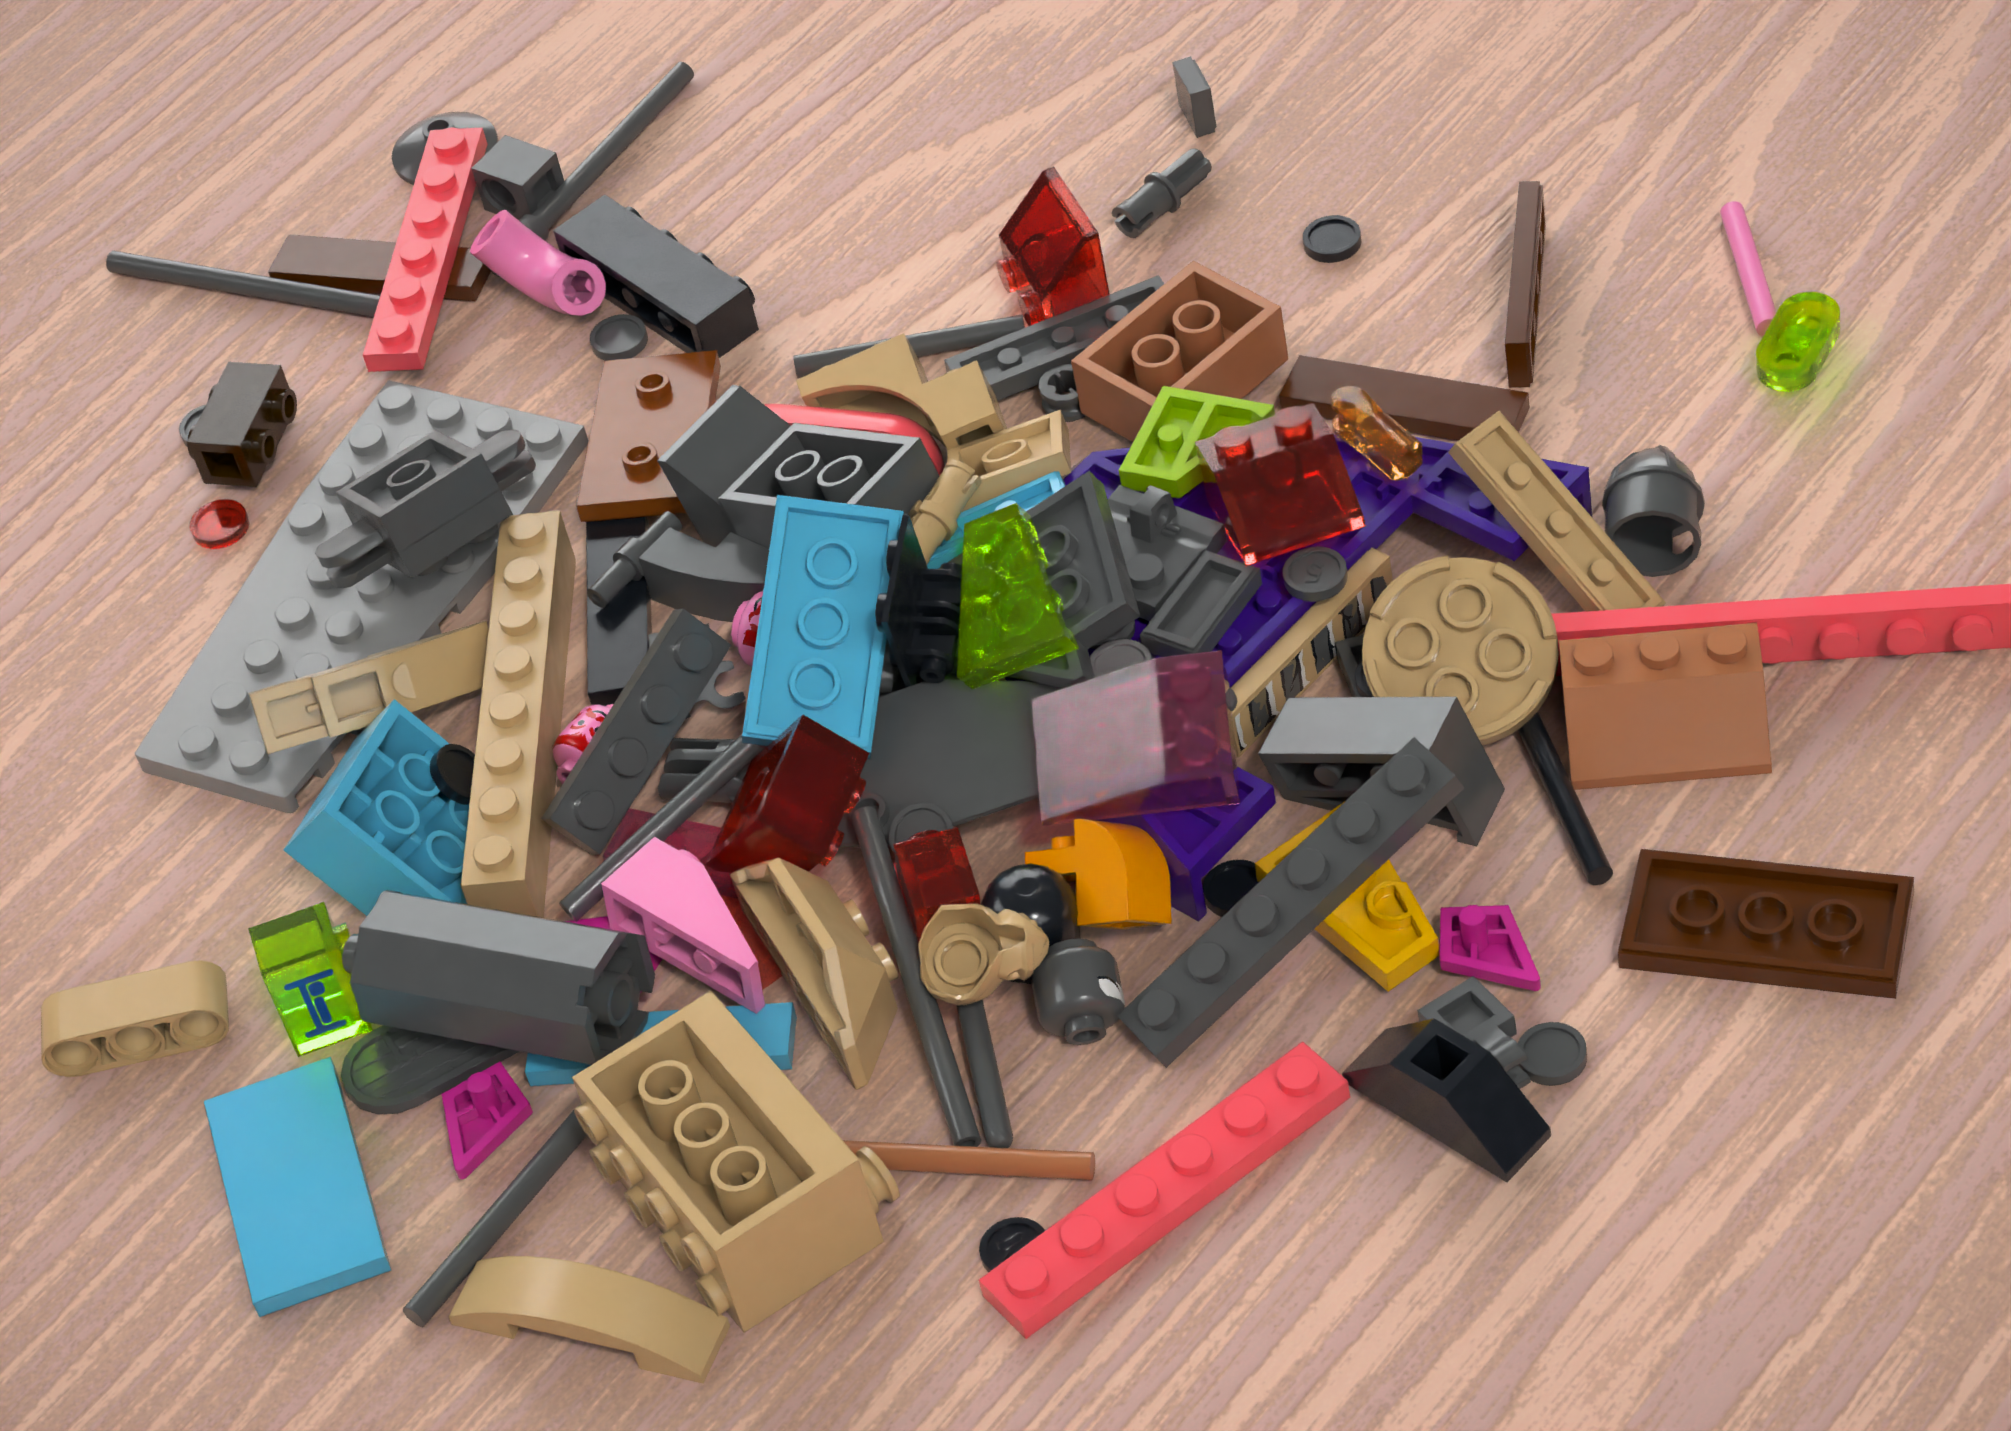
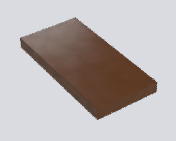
(1767, 923)

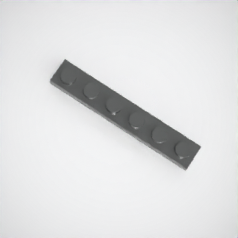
(1290, 901)

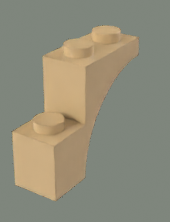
(893, 381)

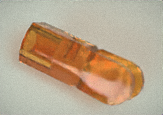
(1375, 433)

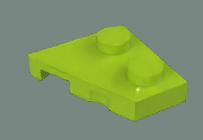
(1165, 445)

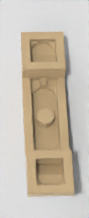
(592, 1306)

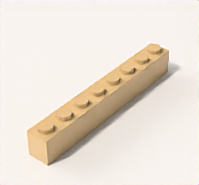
(520, 716)

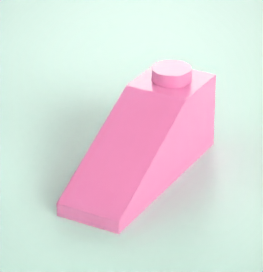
(683, 920)

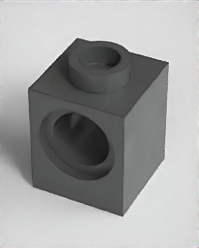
(516, 176)

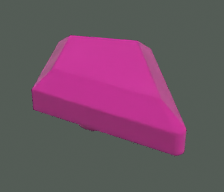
(1486, 946)
(482, 1116)

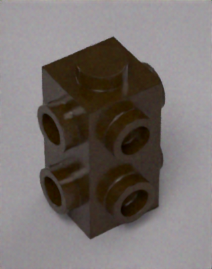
(242, 424)

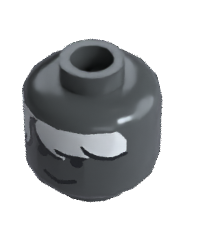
(1077, 991)

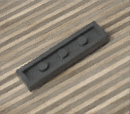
(1025, 355)
(636, 732)

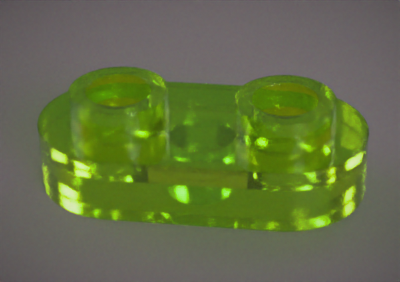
(1798, 341)

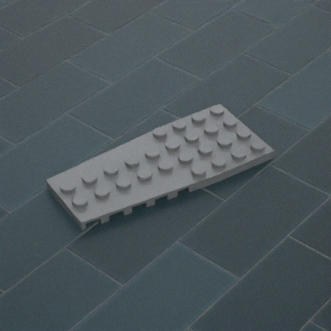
(298, 624)

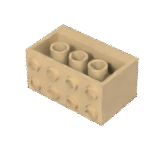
(726, 1162)

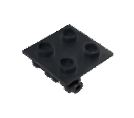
(919, 610)

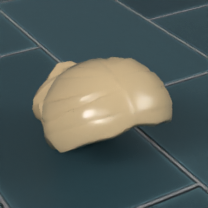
(974, 949)

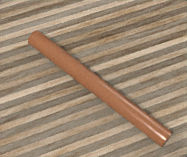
(982, 1160)

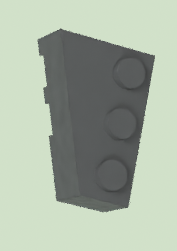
(1334, 744)

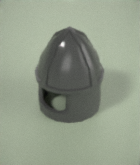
(1648, 504)

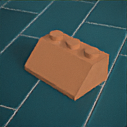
(1665, 706)

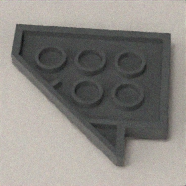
(1085, 571)

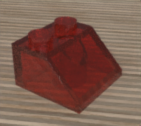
(1051, 252)
(1278, 483)
(792, 800)

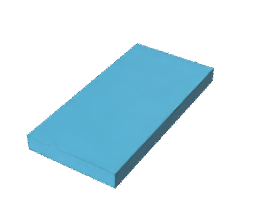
(818, 620)
(296, 1187)

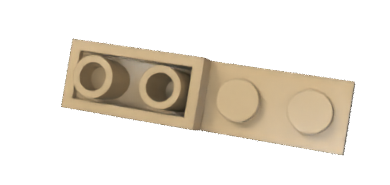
(359, 691)

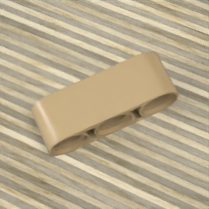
(134, 1018)

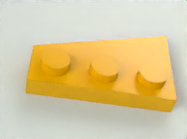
(1376, 925)

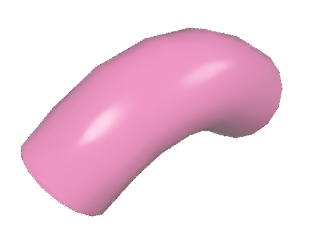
(538, 267)

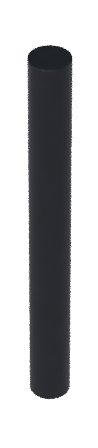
(1565, 801)

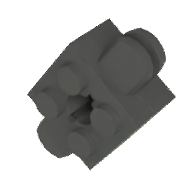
(424, 506)

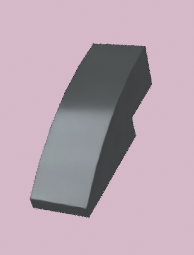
(704, 577)

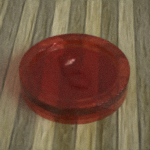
(219, 524)

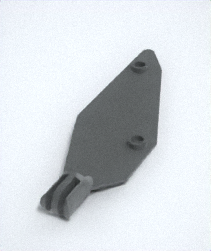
(929, 745)

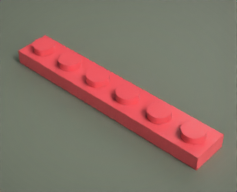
(425, 251)
(1163, 1189)

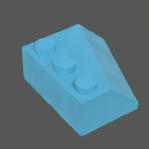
(385, 818)

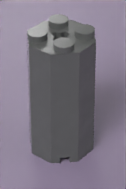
(498, 977)

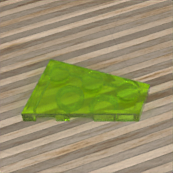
(1007, 600)

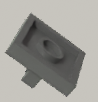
(1159, 542)

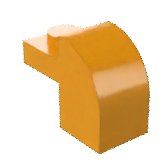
(1116, 872)

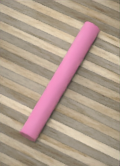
(1748, 265)

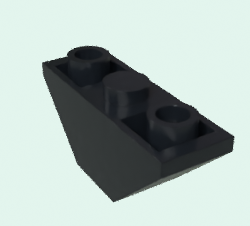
(1451, 1094)

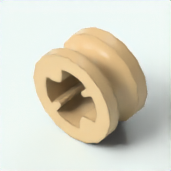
(877, 1177)

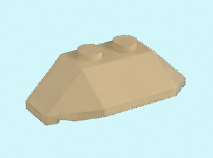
(823, 959)

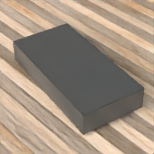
(1201, 606)

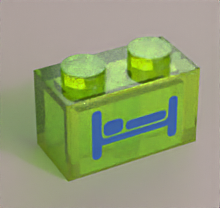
(307, 978)

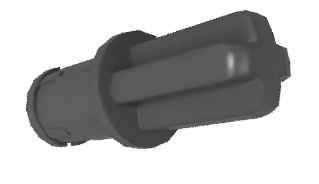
(1161, 193)

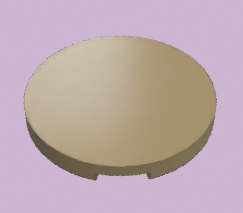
(1467, 635)

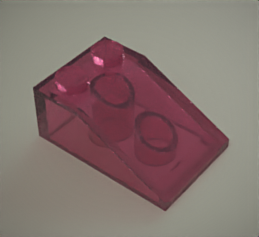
(1137, 741)

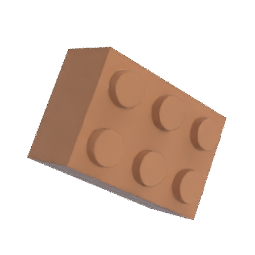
(1187, 335)

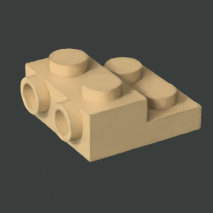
(1016, 456)

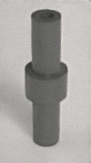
(627, 562)

